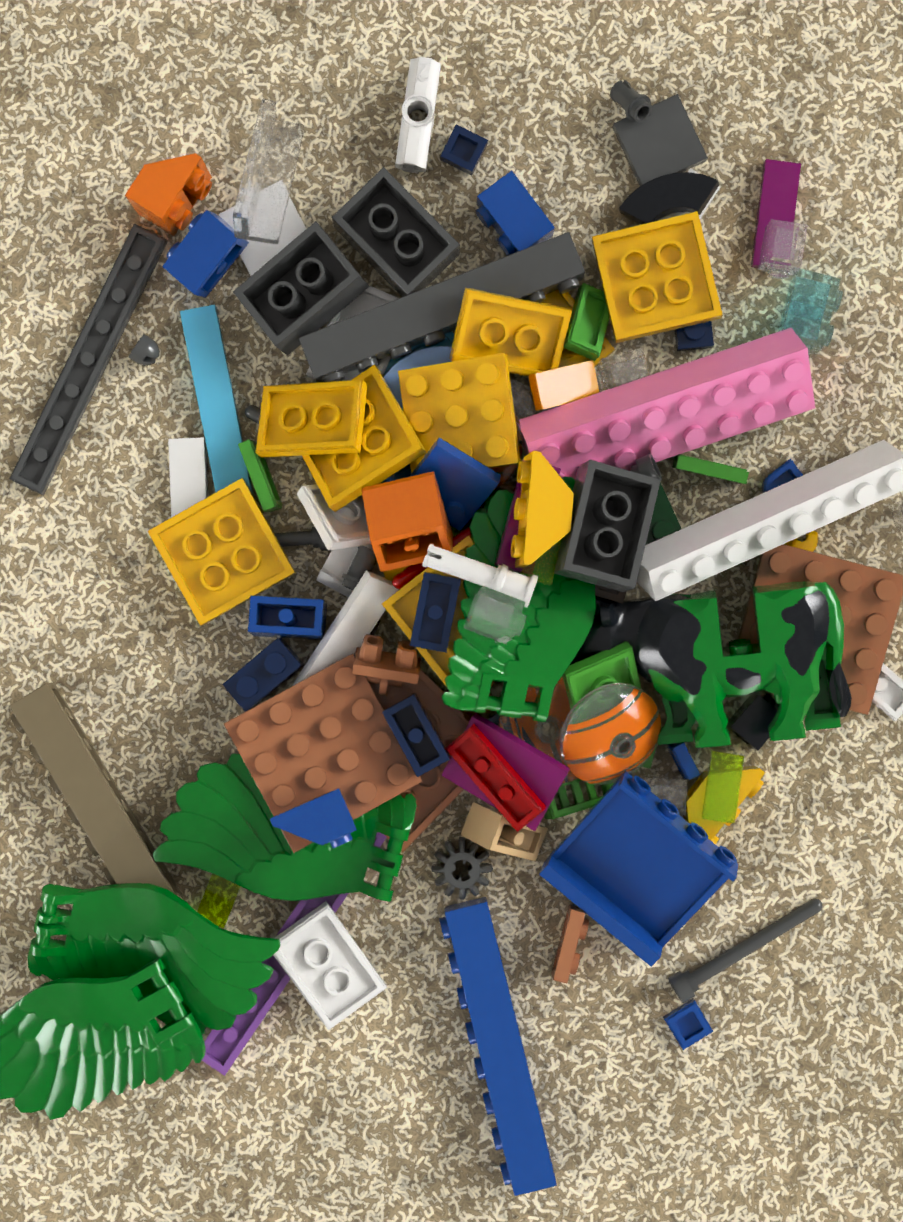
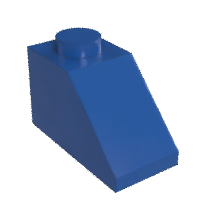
(319, 820)

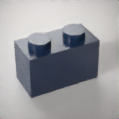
(263, 674)
(416, 734)

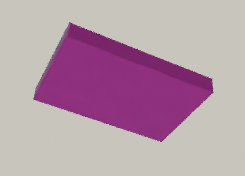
(536, 768)

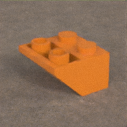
(168, 191)
(405, 519)

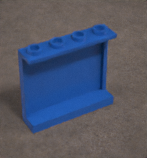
(638, 867)

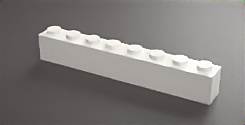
(770, 519)

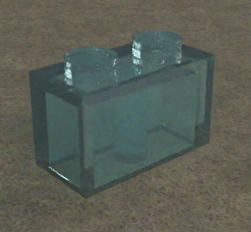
(810, 308)

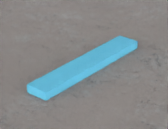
(214, 395)

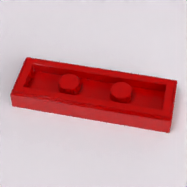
(495, 777)

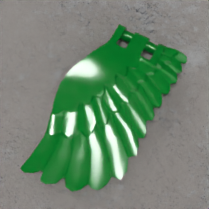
(552, 635)
(230, 834)
(129, 925)
(93, 1037)

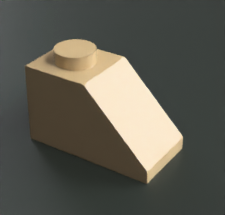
(492, 831)

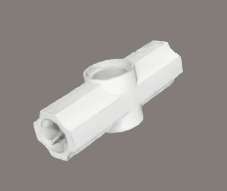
(419, 95)

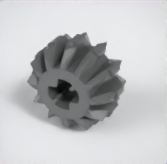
(449, 866)

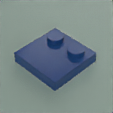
(460, 479)

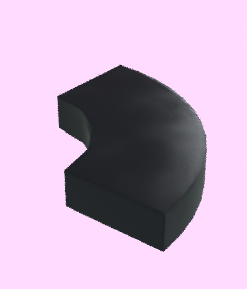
(669, 195)

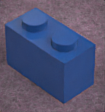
(513, 215)
(204, 253)
(287, 617)

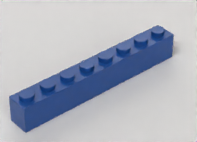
(499, 1045)

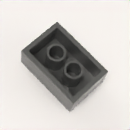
(396, 234)
(301, 288)
(608, 526)

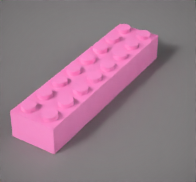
(678, 407)

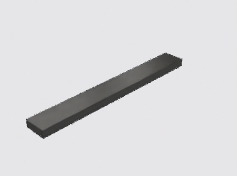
(88, 359)

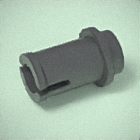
(636, 105)
(363, 561)

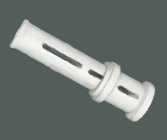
(482, 574)

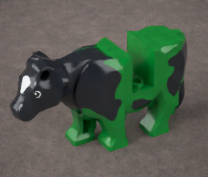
(683, 656)

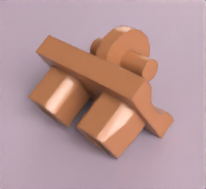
(386, 667)

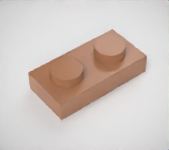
(566, 959)

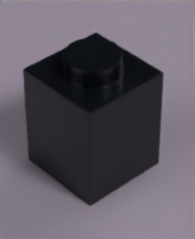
(752, 720)

